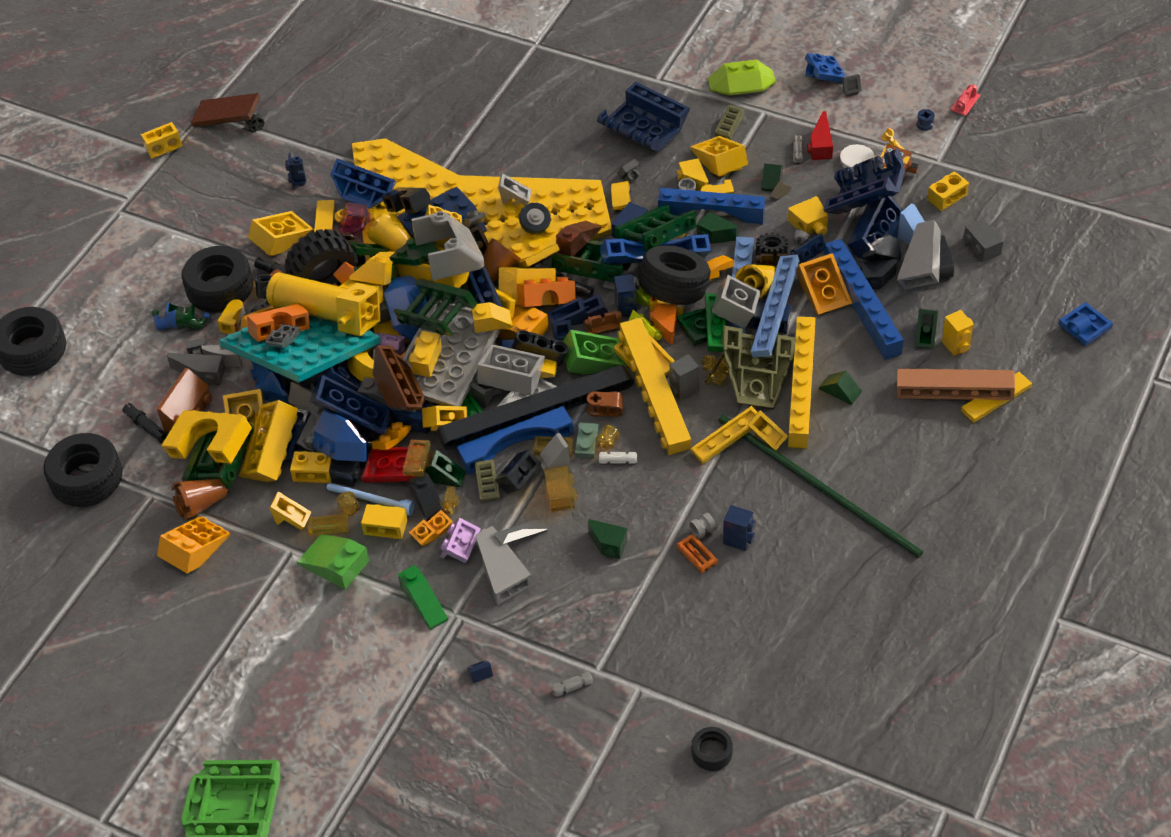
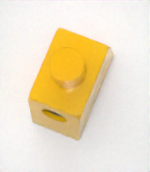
(809, 216)

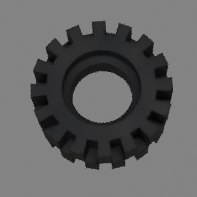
(772, 244)

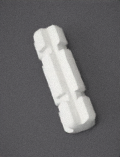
(617, 457)

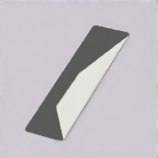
(521, 531)

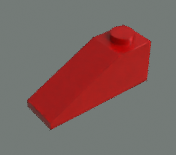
(820, 140)

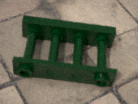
(656, 227)
(585, 267)
(435, 292)
(227, 472)

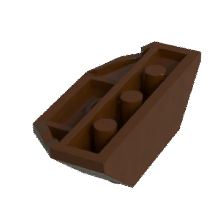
(396, 379)

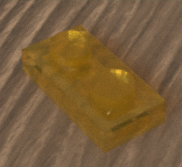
(416, 458)

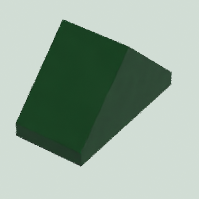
(771, 176)
(841, 386)

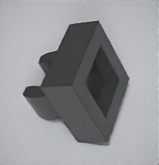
(851, 84)
(629, 169)
(195, 346)

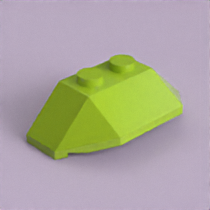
(741, 78)

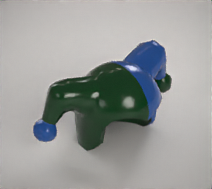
(179, 318)

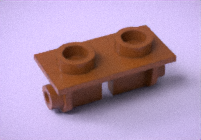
(602, 324)

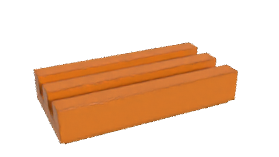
(694, 555)

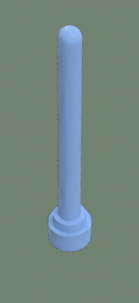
(409, 505)

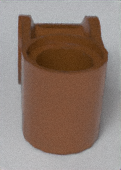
(606, 404)

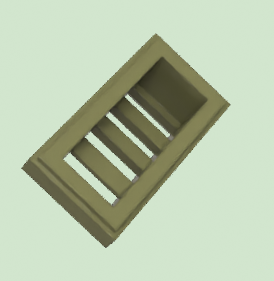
(732, 112)
(483, 469)

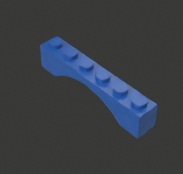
(745, 207)
(624, 251)
(489, 446)

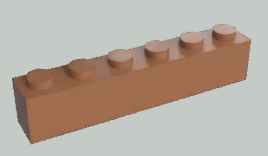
(955, 384)

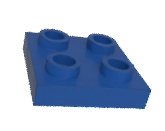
(823, 67)
(1085, 323)

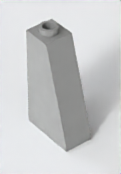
(922, 257)
(503, 568)

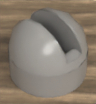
(801, 235)

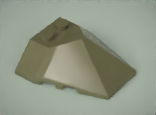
(756, 379)

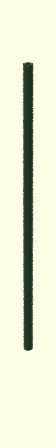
(830, 492)

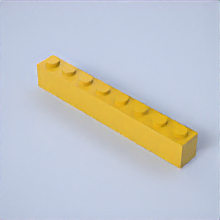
(801, 383)
(654, 387)

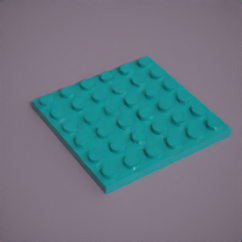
(308, 354)

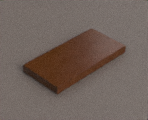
(225, 110)

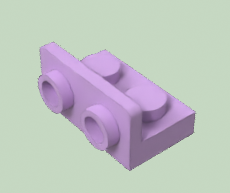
(395, 341)
(460, 540)

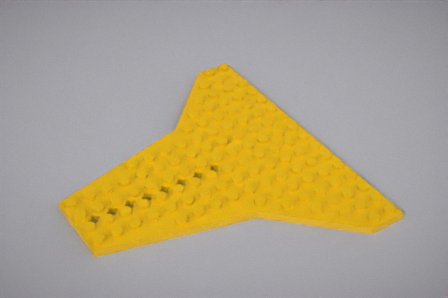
(556, 194)

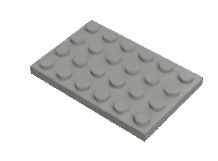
(457, 359)

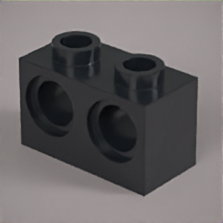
(518, 471)

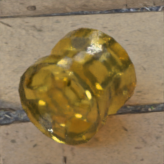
(607, 437)
(348, 503)

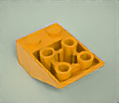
(191, 543)

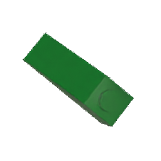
(422, 597)

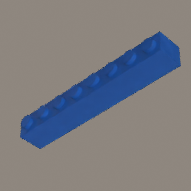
(866, 302)

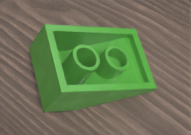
(590, 353)
(335, 559)

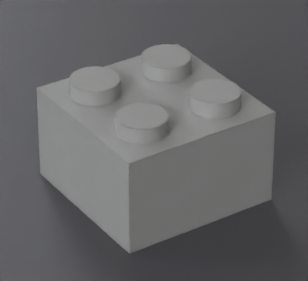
(736, 301)

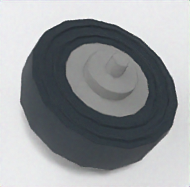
(534, 218)

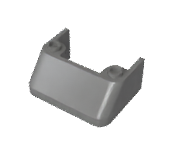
(460, 252)

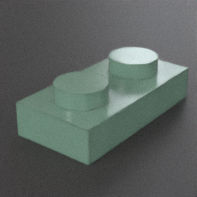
(586, 440)

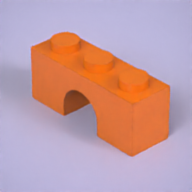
(531, 292)
(262, 324)

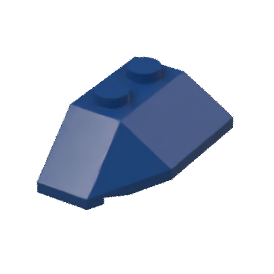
(360, 184)
(400, 295)
(269, 383)
(338, 438)

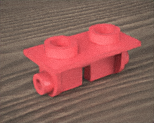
(966, 100)

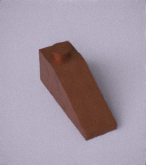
(575, 236)

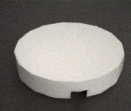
(854, 155)

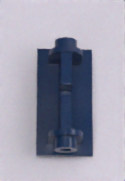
(296, 171)
(809, 249)

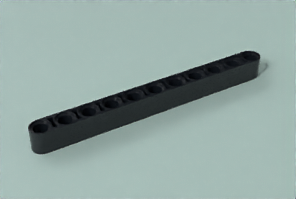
(506, 415)

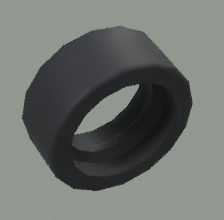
(708, 763)

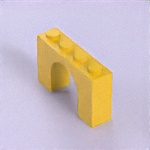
(193, 424)

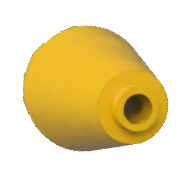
(389, 232)
(757, 276)

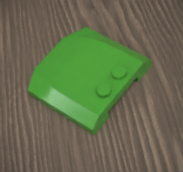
(232, 799)

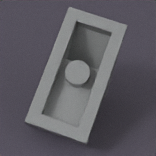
(512, 189)

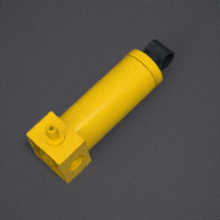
(353, 308)

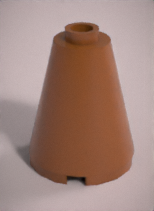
(497, 257)
(197, 495)

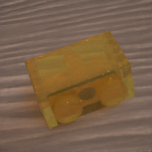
(559, 488)

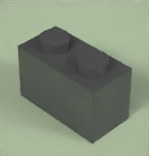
(983, 240)
(684, 377)

